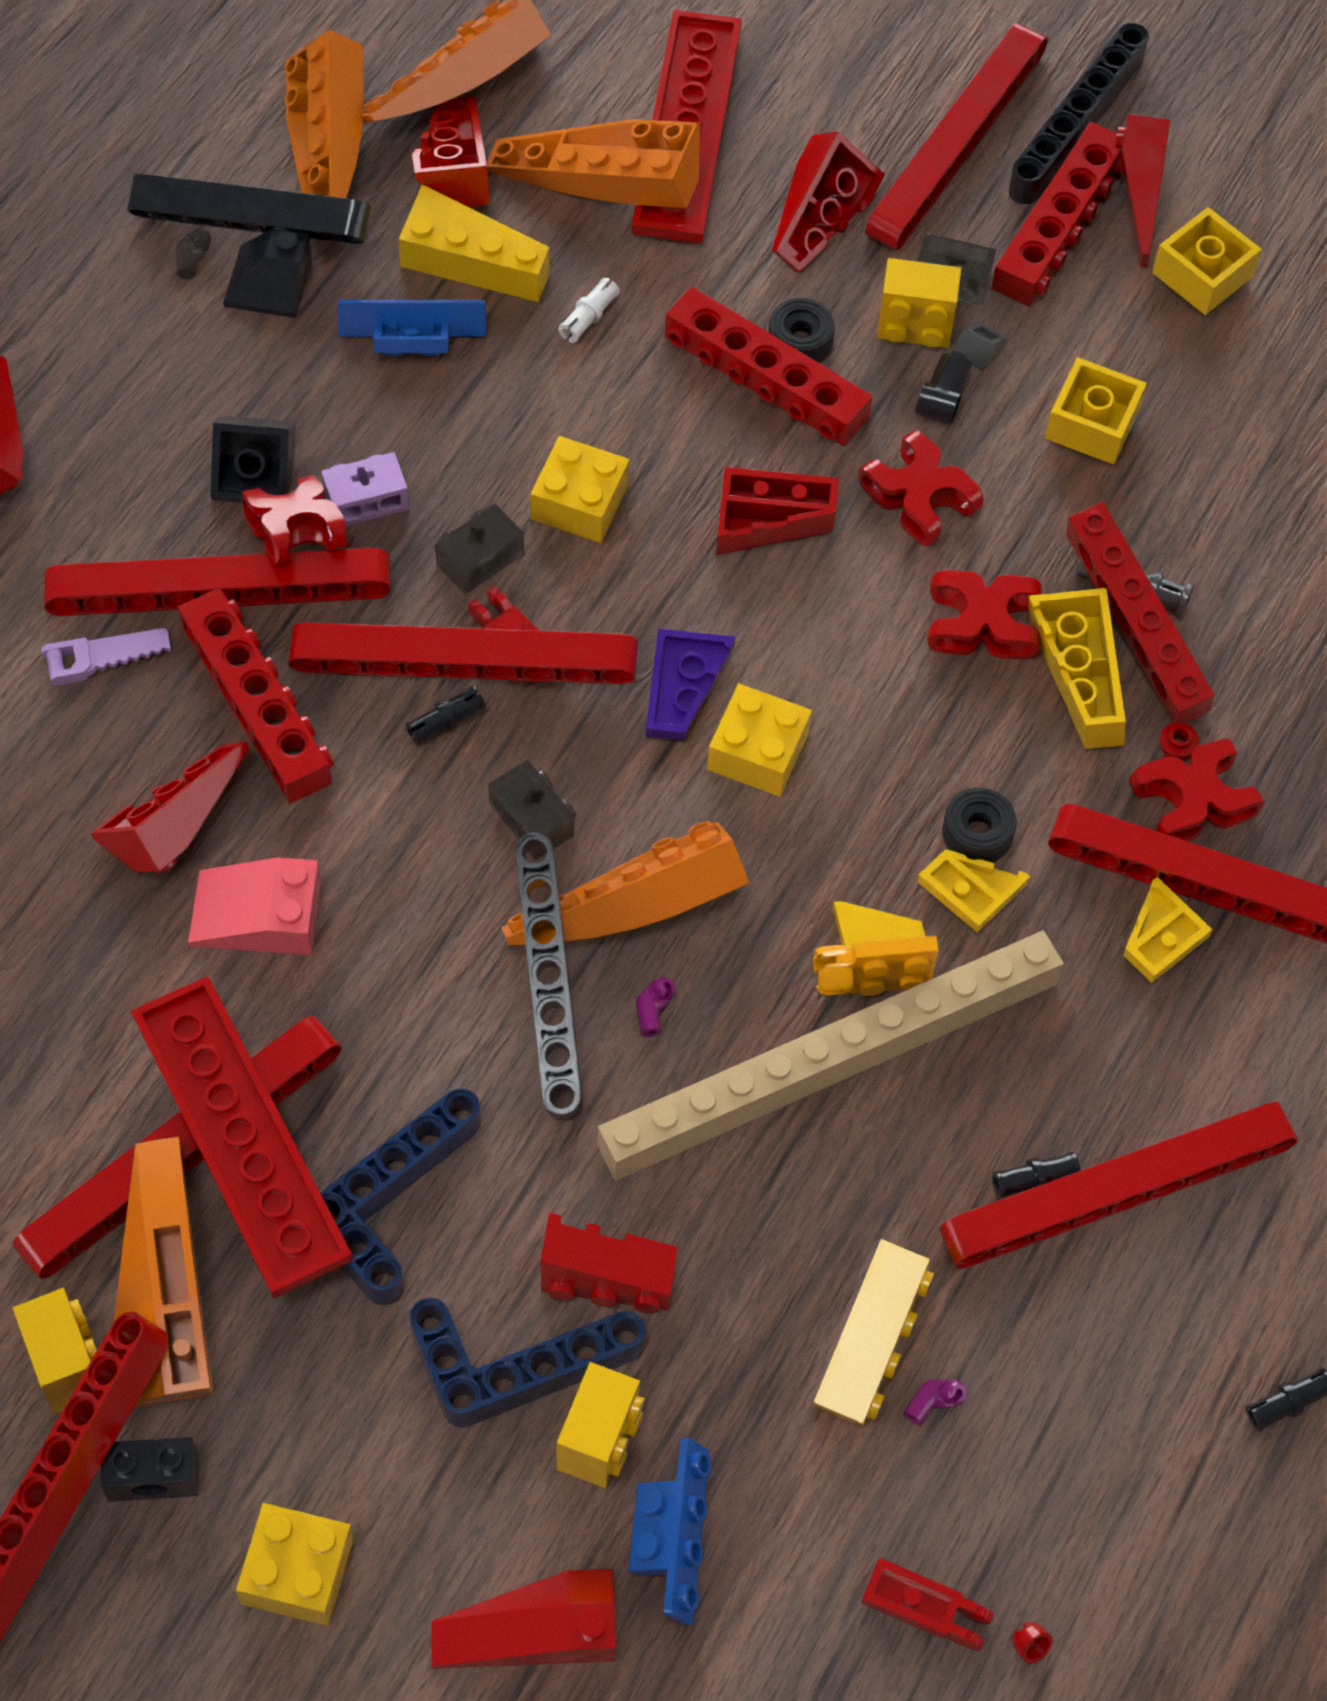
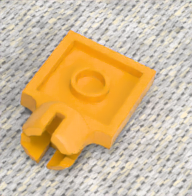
(875, 966)

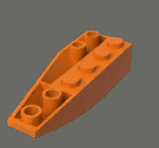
(465, 61)
(325, 112)
(607, 161)
(647, 888)
(161, 1272)

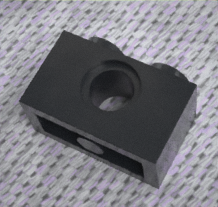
(150, 1469)

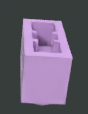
(366, 488)

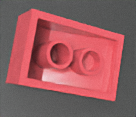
(257, 906)

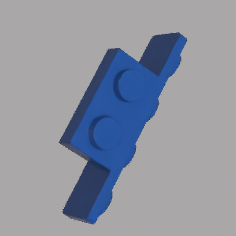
(412, 324)
(670, 1530)

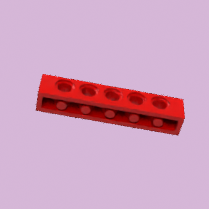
(1059, 216)
(768, 366)
(1140, 614)
(294, 774)

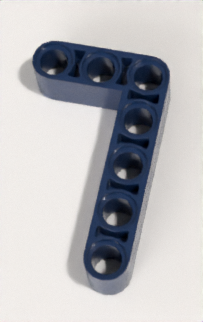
(389, 1184)
(516, 1366)

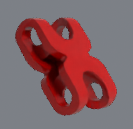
(920, 488)
(294, 519)
(984, 615)
(1197, 790)

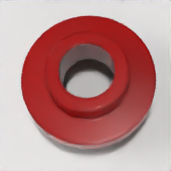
(1178, 749)

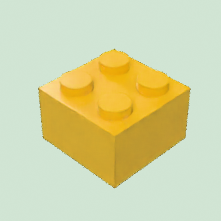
(1206, 260)
(918, 303)
(1095, 410)
(579, 489)
(759, 740)
(56, 1343)
(598, 1426)
(295, 1564)

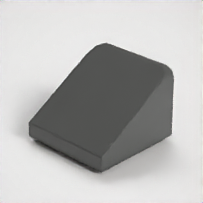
(980, 344)

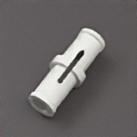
(588, 310)

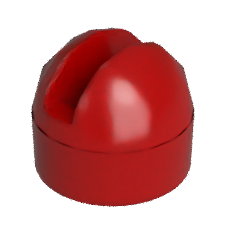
(1032, 1642)

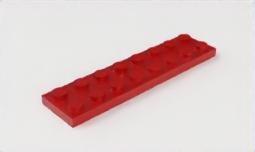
(693, 90)
(241, 1137)

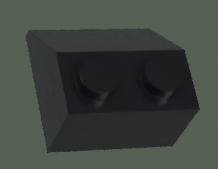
(251, 456)

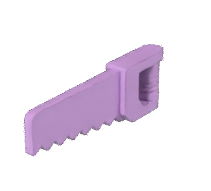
(102, 653)

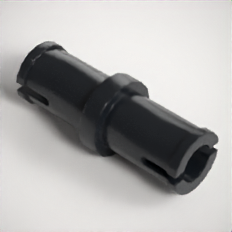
(445, 715)
(1033, 1174)
(1288, 1400)

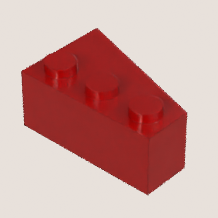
(773, 508)
(606, 1268)

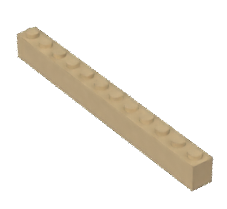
(828, 1055)

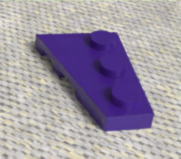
(682, 679)

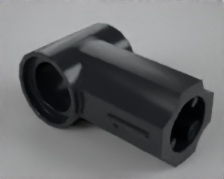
(943, 394)

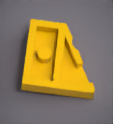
(971, 887)
(866, 925)
(1164, 932)

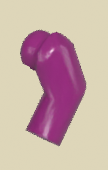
(651, 1002)
(935, 1394)

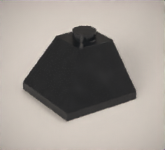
(270, 273)

